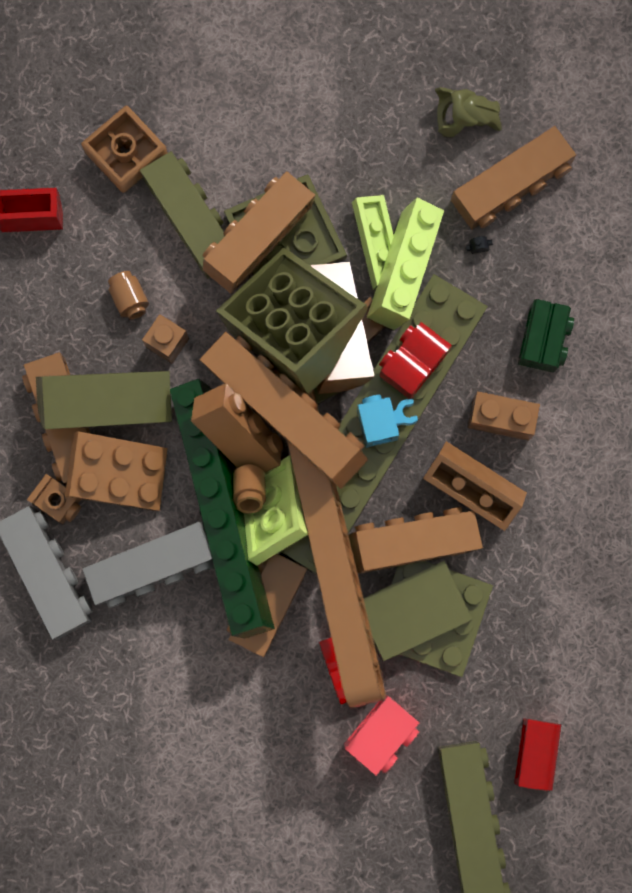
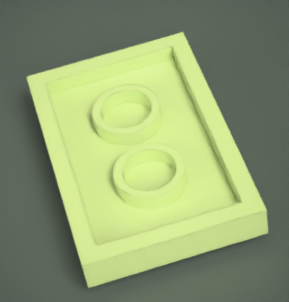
(281, 517)

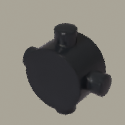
(479, 244)

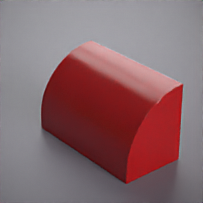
(30, 210)
(537, 754)

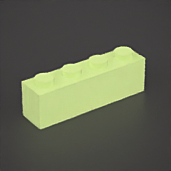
(405, 264)

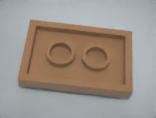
(116, 471)

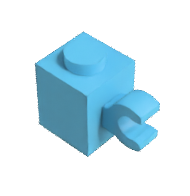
(380, 421)

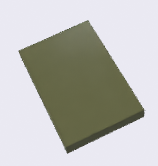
(415, 610)

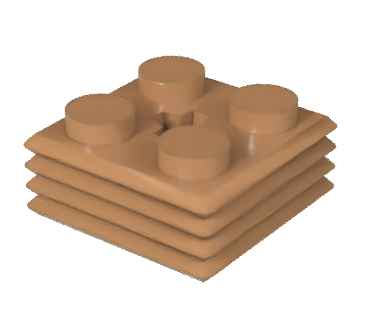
(128, 131)

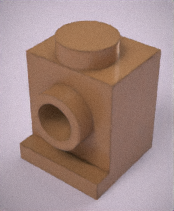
(42, 495)

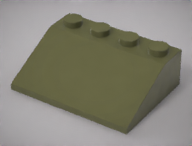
(294, 318)

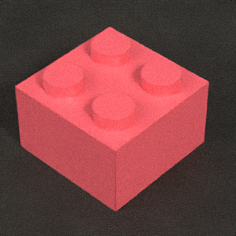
(382, 735)

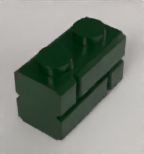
(545, 336)

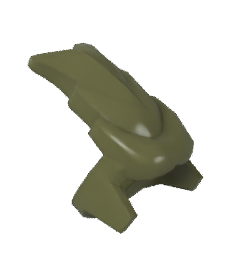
(467, 111)

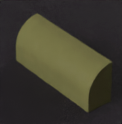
(103, 399)

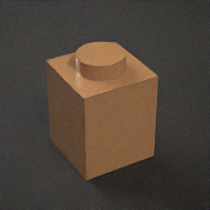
(165, 339)

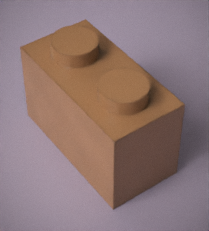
(503, 416)

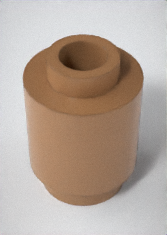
(128, 295)
(249, 488)

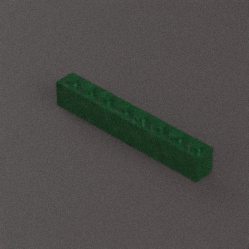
(223, 523)

